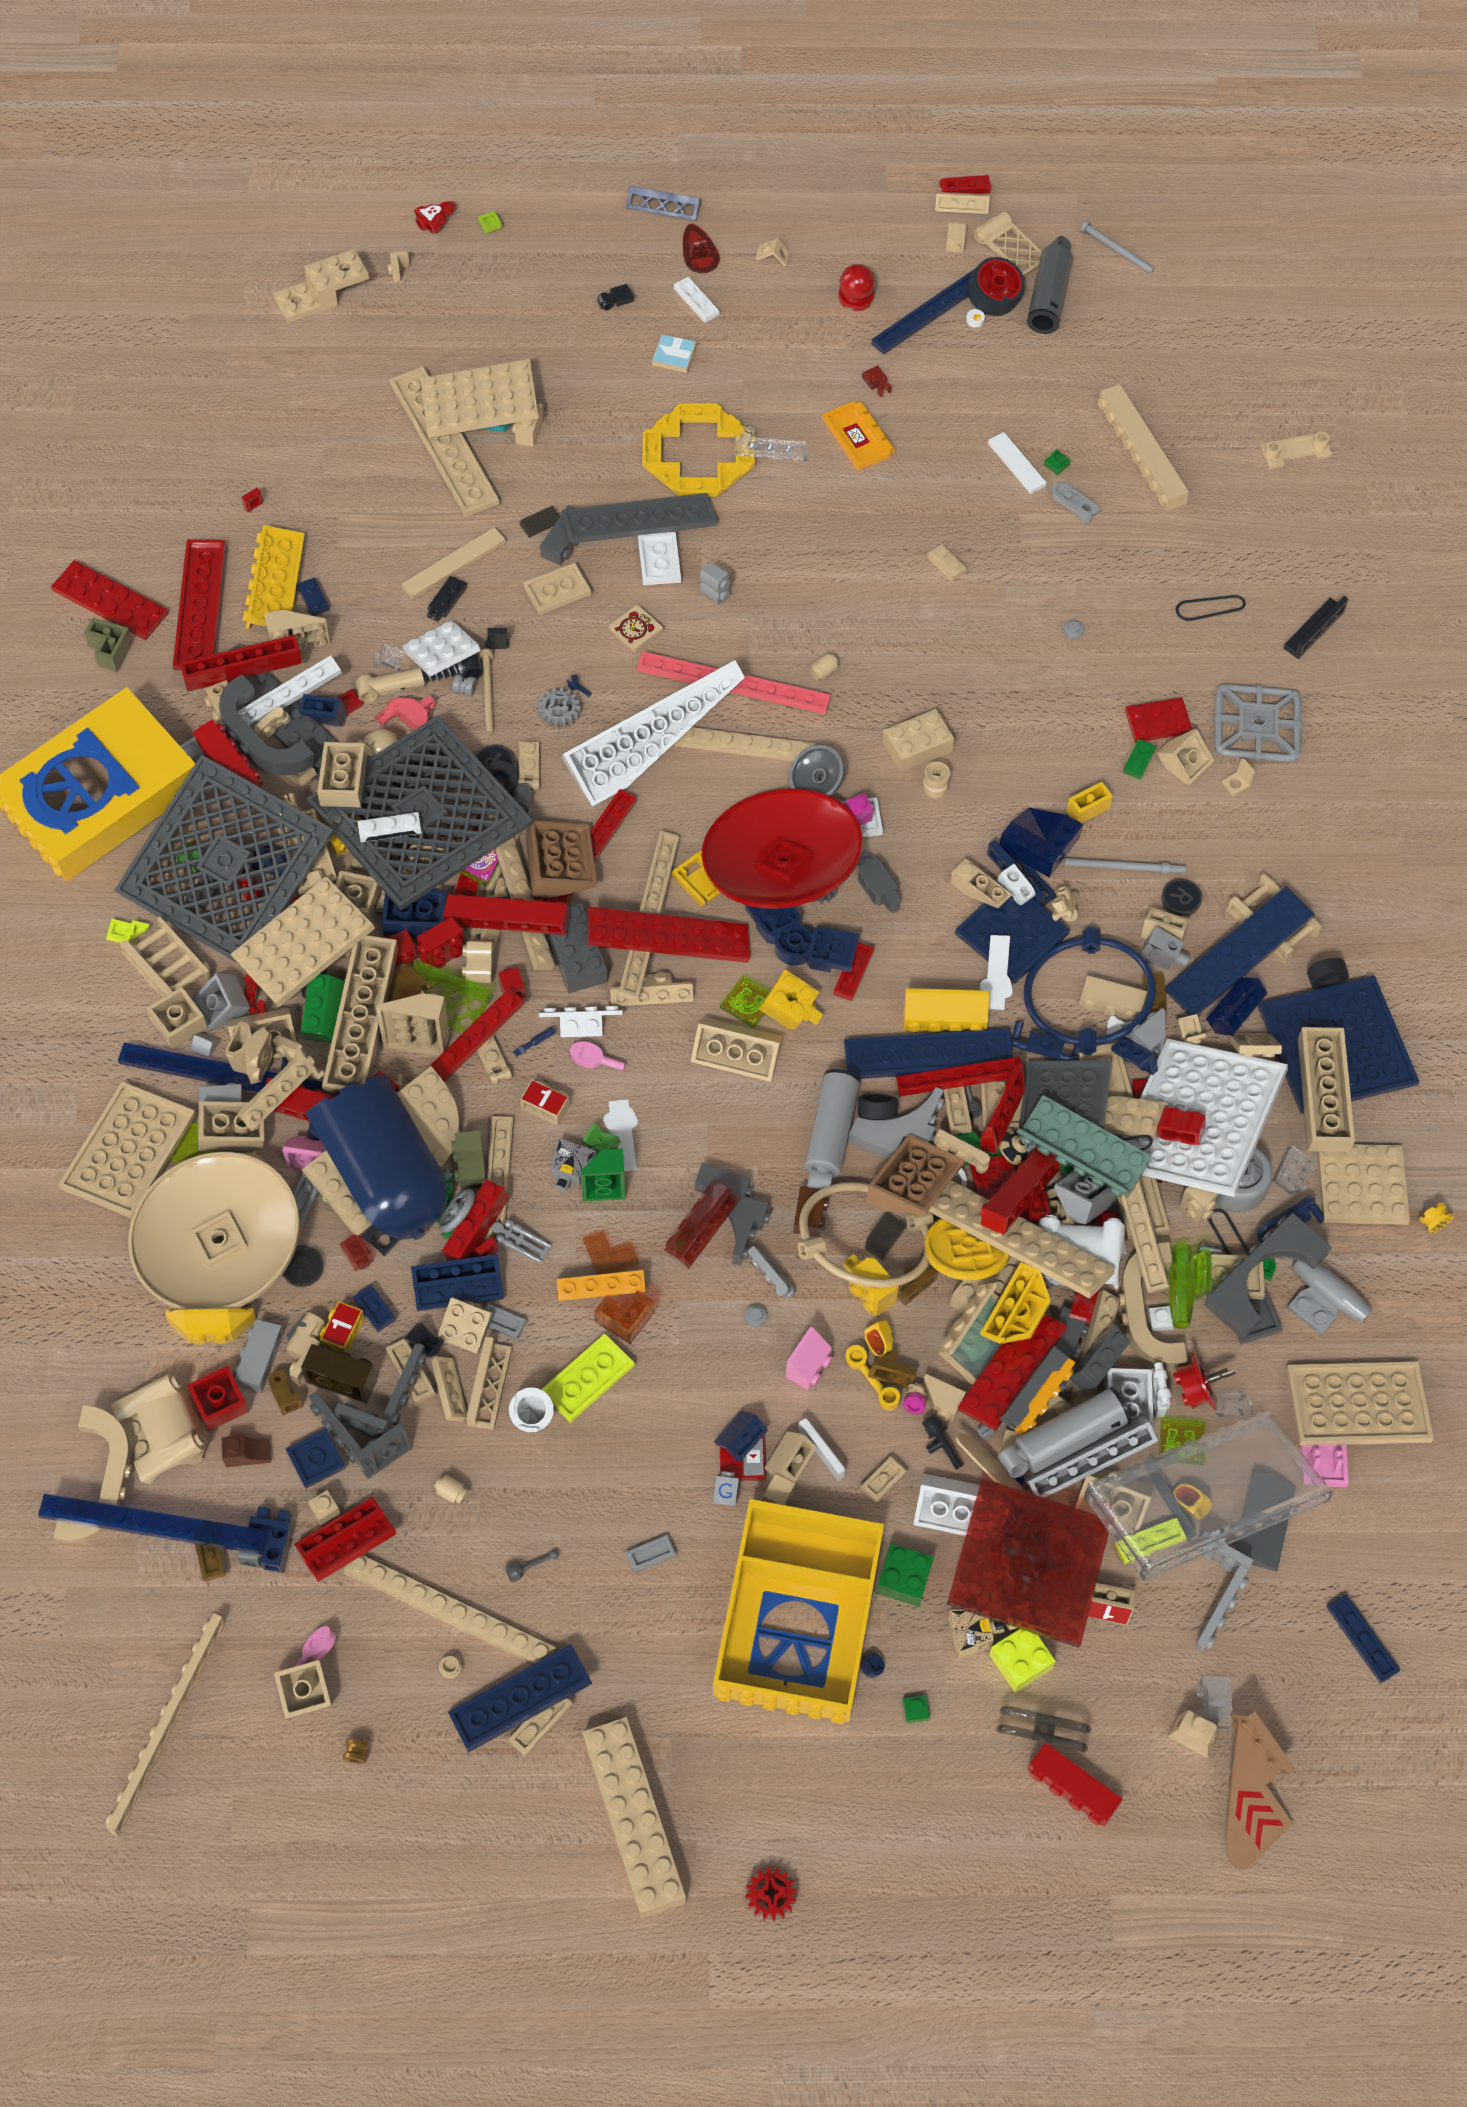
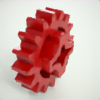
(780, 1894)

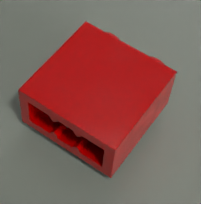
(441, 943)

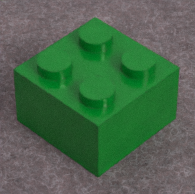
(904, 1575)

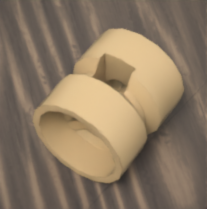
(936, 779)

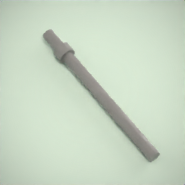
(1163, 868)

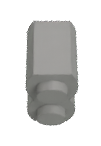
(715, 583)

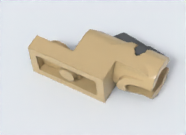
(300, 1339)

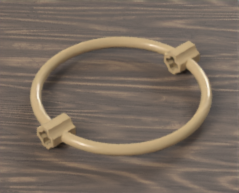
(816, 1249)

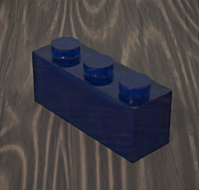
(1236, 1006)

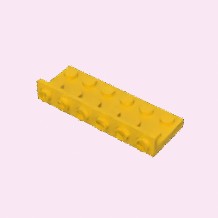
(273, 573)

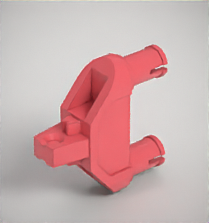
(409, 710)

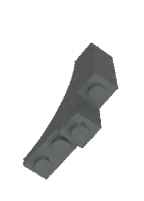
(746, 1216)

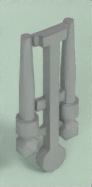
(497, 1228)

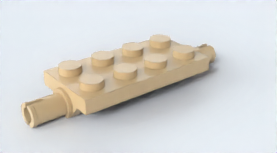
(323, 865)

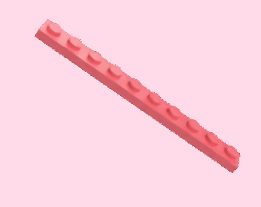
(749, 686)

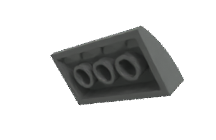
(1264, 1546)

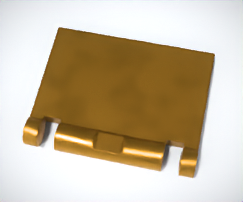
(406, 984)

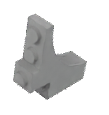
(885, 1136)

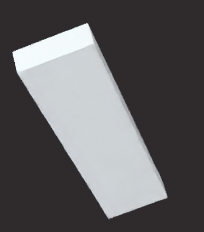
(1017, 463)

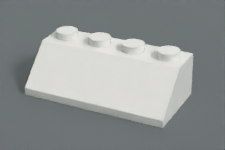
(945, 1504)

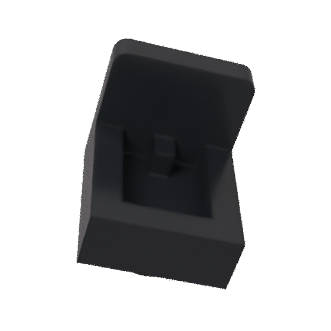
(423, 1336)

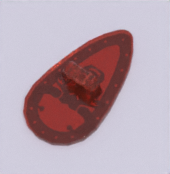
(699, 250)

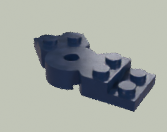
(819, 949)

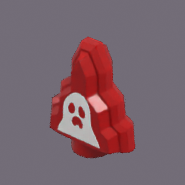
(433, 216)

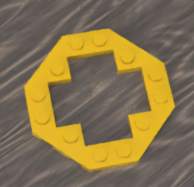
(669, 472)

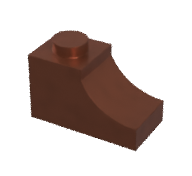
(244, 1451)

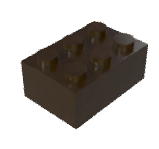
(339, 1373)

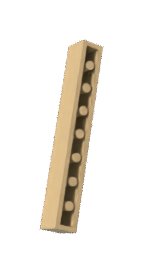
(1143, 447)

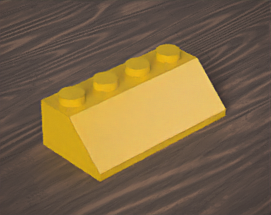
(945, 1010)

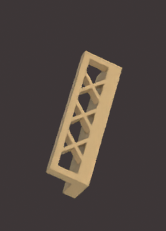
(480, 1384)

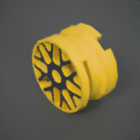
(1436, 1218)

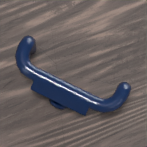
(1042, 1044)
(1300, 1209)

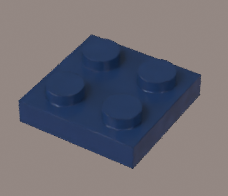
(315, 1458)

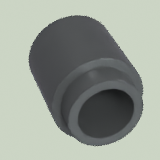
(522, 795)

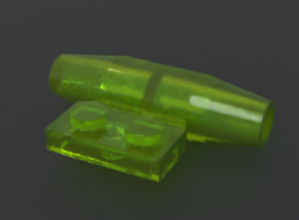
(1187, 1280)

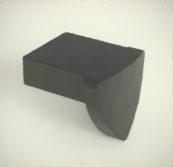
(497, 638)

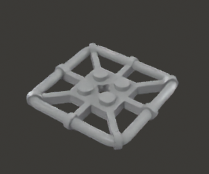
(1248, 729)

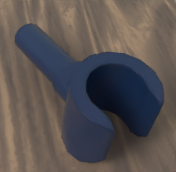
(576, 686)

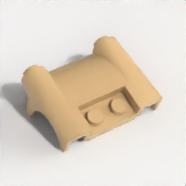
(161, 1427)

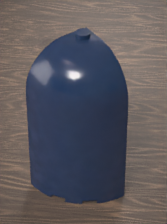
(381, 1157)

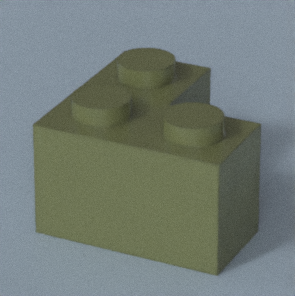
(110, 642)
(468, 1153)

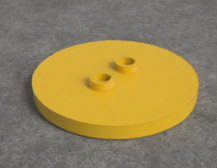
(962, 1254)

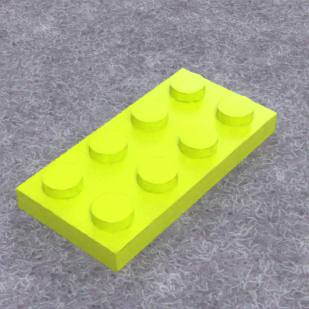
(588, 1378)

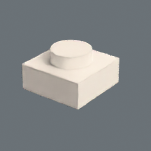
(1160, 1319)

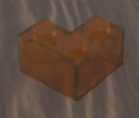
(628, 1320)

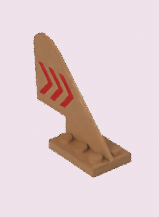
(1253, 1812)

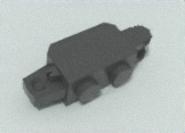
(878, 882)

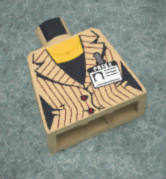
(972, 1632)

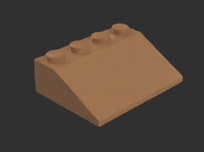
(559, 858)
(913, 1178)

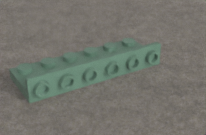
(1084, 1147)

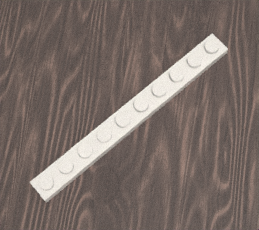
(280, 696)

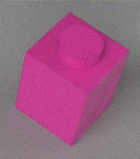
(861, 808)

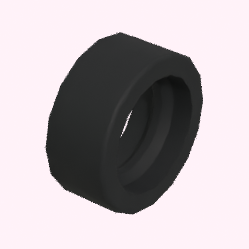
(1328, 973)
(877, 1106)

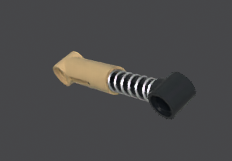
(370, 688)

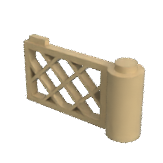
(1000, 226)

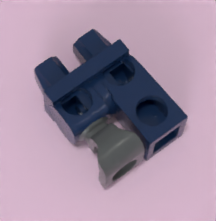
(276, 1543)

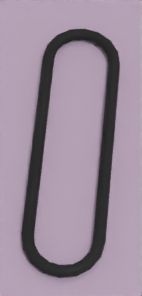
(1233, 1227)

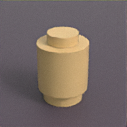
(823, 666)
(451, 1489)

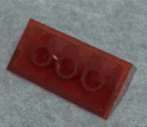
(702, 1224)

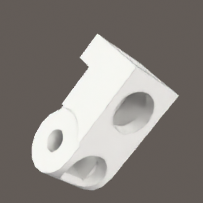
(1016, 884)

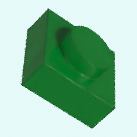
(916, 1709)

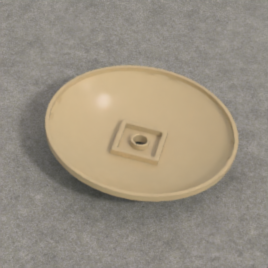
(194, 1204)

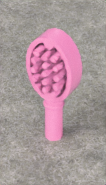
(591, 1056)
(317, 1645)

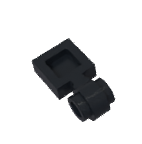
(620, 295)

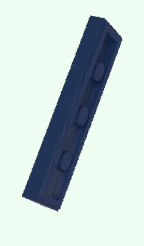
(1363, 1639)

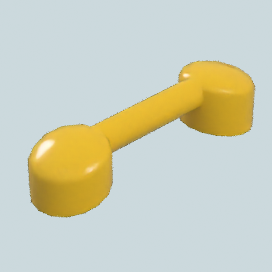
(856, 1359)

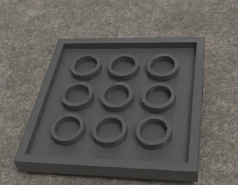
(1073, 1084)

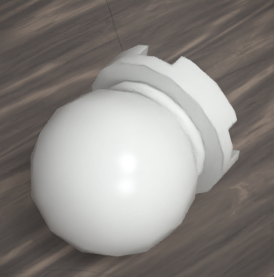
(531, 1409)

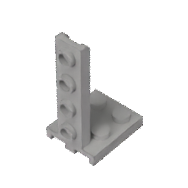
(1229, 1560)

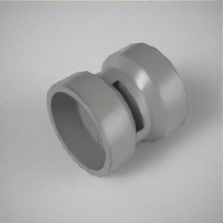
(464, 685)

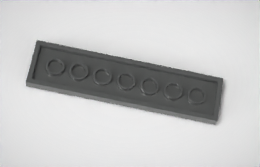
(638, 518)

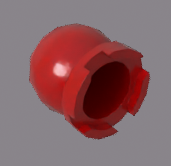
(856, 287)

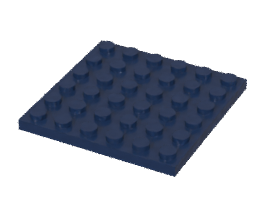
(1373, 1044)

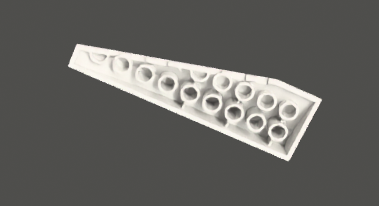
(629, 748)

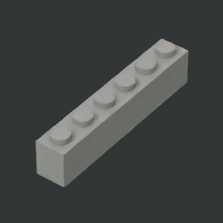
(1092, 1458)

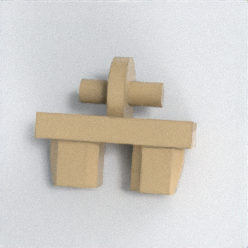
(1065, 904)

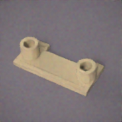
(1312, 444)

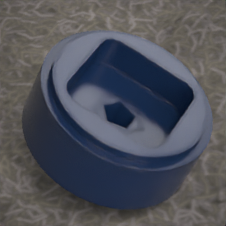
(872, 1665)

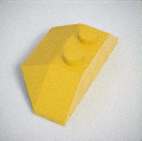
(1018, 1307)
(211, 1324)

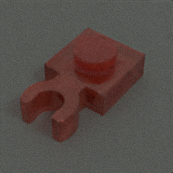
(877, 379)

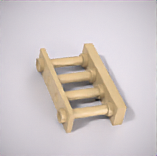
(1241, 912)
(145, 966)

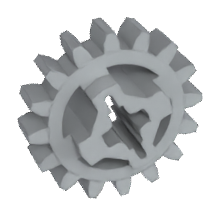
(559, 707)

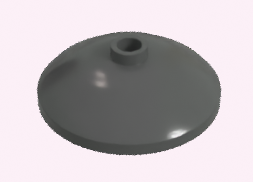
(812, 765)

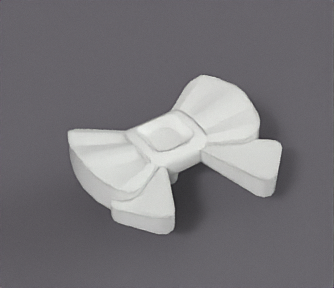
(1115, 1024)

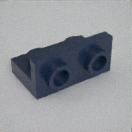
(1136, 1054)

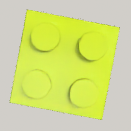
(1022, 1658)

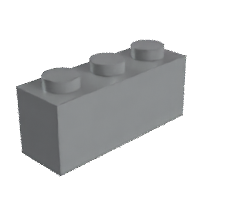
(258, 1356)

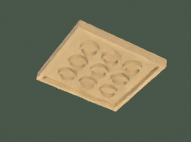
(1364, 1185)

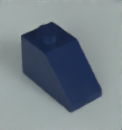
(323, 709)

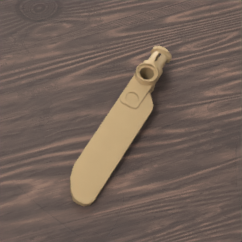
(987, 1461)

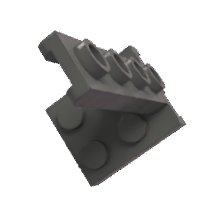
(367, 1421)
(376, 1454)

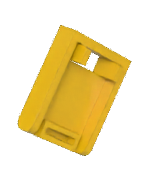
(697, 883)

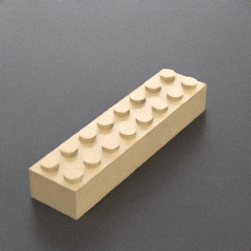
(357, 1021)
(634, 1818)

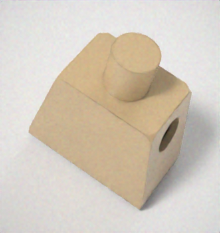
(1194, 1732)

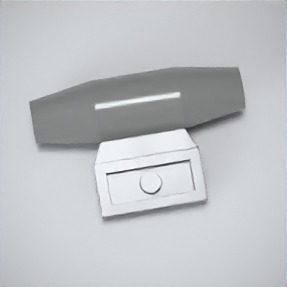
(1325, 1297)

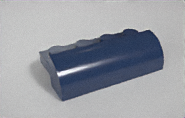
(466, 1279)

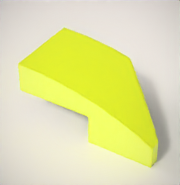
(121, 931)

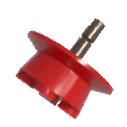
(1197, 1384)

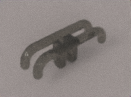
(1044, 1728)

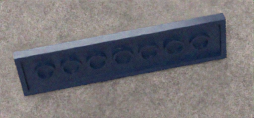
(1239, 952)
(924, 1052)

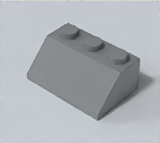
(1083, 1198)

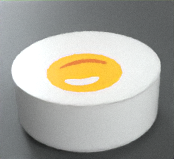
(975, 318)

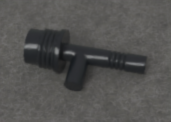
(934, 1428)

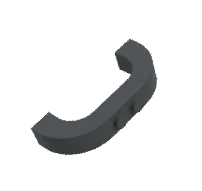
(274, 761)

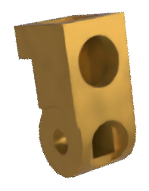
(280, 1388)

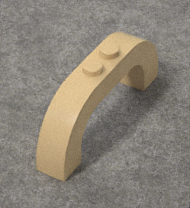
(1142, 1342)
(117, 1470)

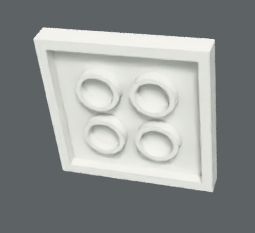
(441, 648)

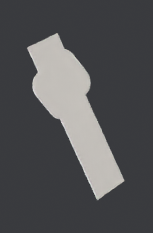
(997, 980)
(620, 1123)

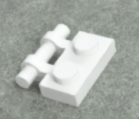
(1160, 1392)

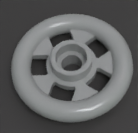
(457, 1210)

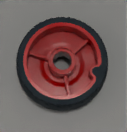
(996, 286)

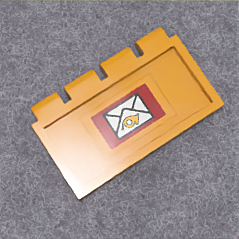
(858, 434)

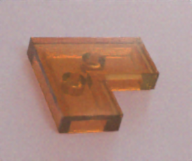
(606, 1259)

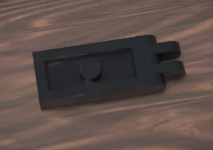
(446, 598)

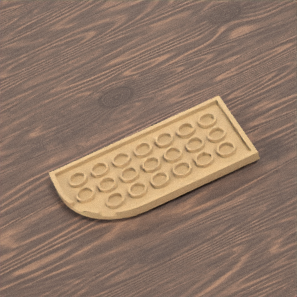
(435, 1117)

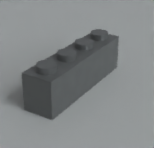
(1069, 1342)

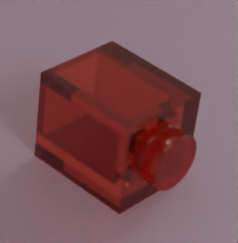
(356, 1252)

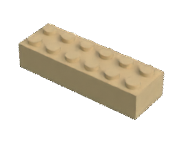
(1326, 1089)

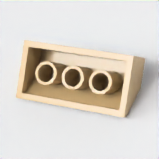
(736, 1049)

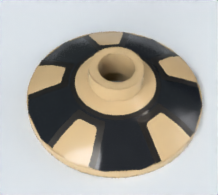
(1013, 1148)

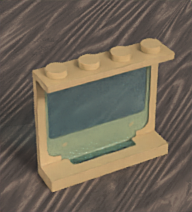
(964, 1346)

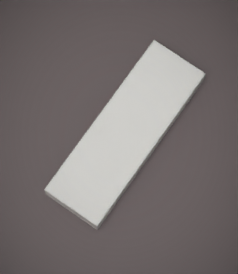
(696, 299)
(822, 1449)

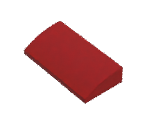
(1004, 1110)

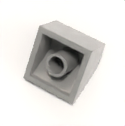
(221, 1000)

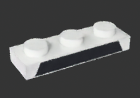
(389, 827)

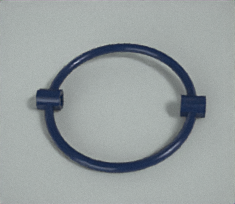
(1088, 1039)

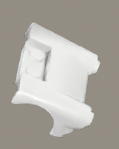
(1103, 1241)

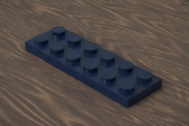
(519, 1698)

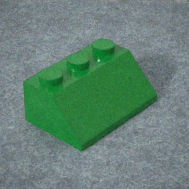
(321, 1008)
(604, 1176)

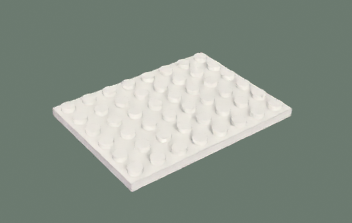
(1232, 1095)

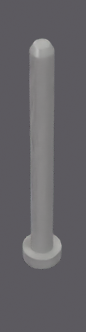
(1086, 227)

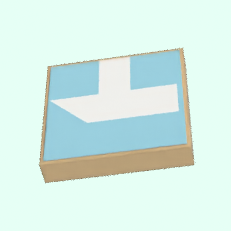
(674, 353)

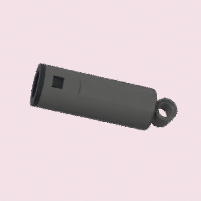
(1050, 286)

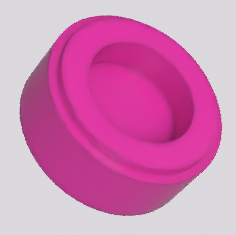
(914, 1403)

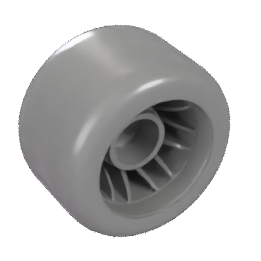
(1252, 1186)

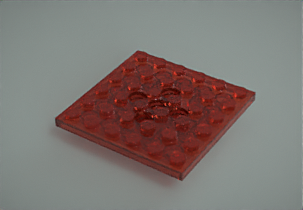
(991, 1579)

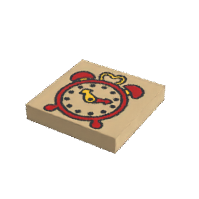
(636, 628)

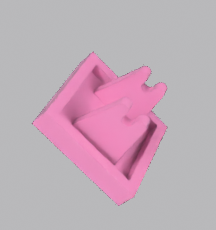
(1329, 1462)

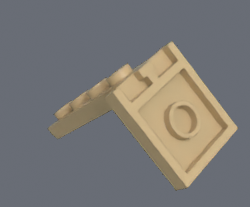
(282, 1085)

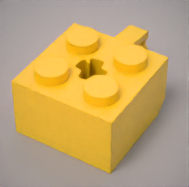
(791, 1002)
(874, 1299)

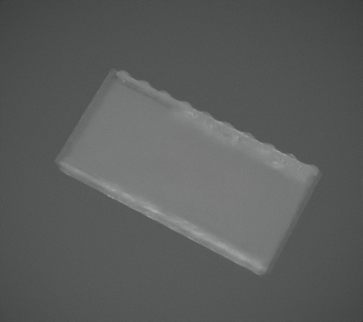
(1206, 1494)

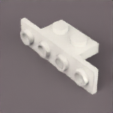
(580, 1023)

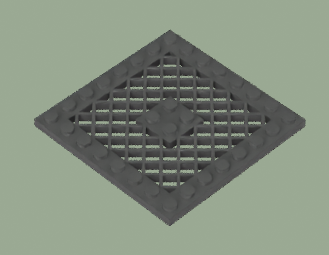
(432, 735)
(223, 858)

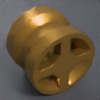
(355, 1751)

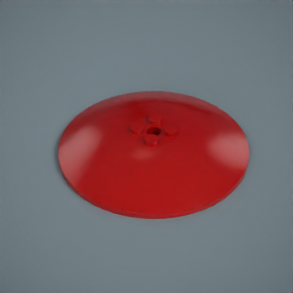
(793, 824)

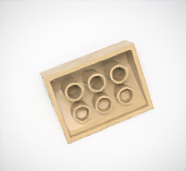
(415, 1024)

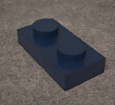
(313, 597)
(374, 1308)

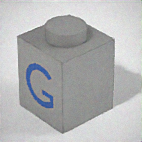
(726, 1488)

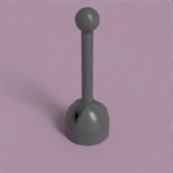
(516, 1571)

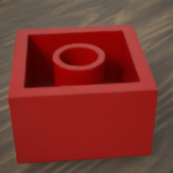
(217, 1398)

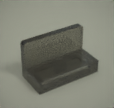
(885, 1235)

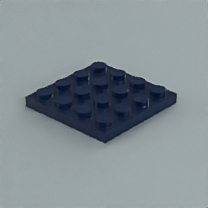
(1030, 933)

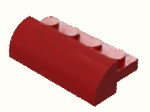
(345, 1539)

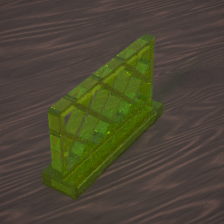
(455, 985)

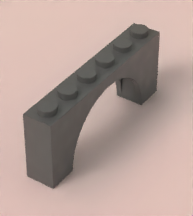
(1289, 1240)

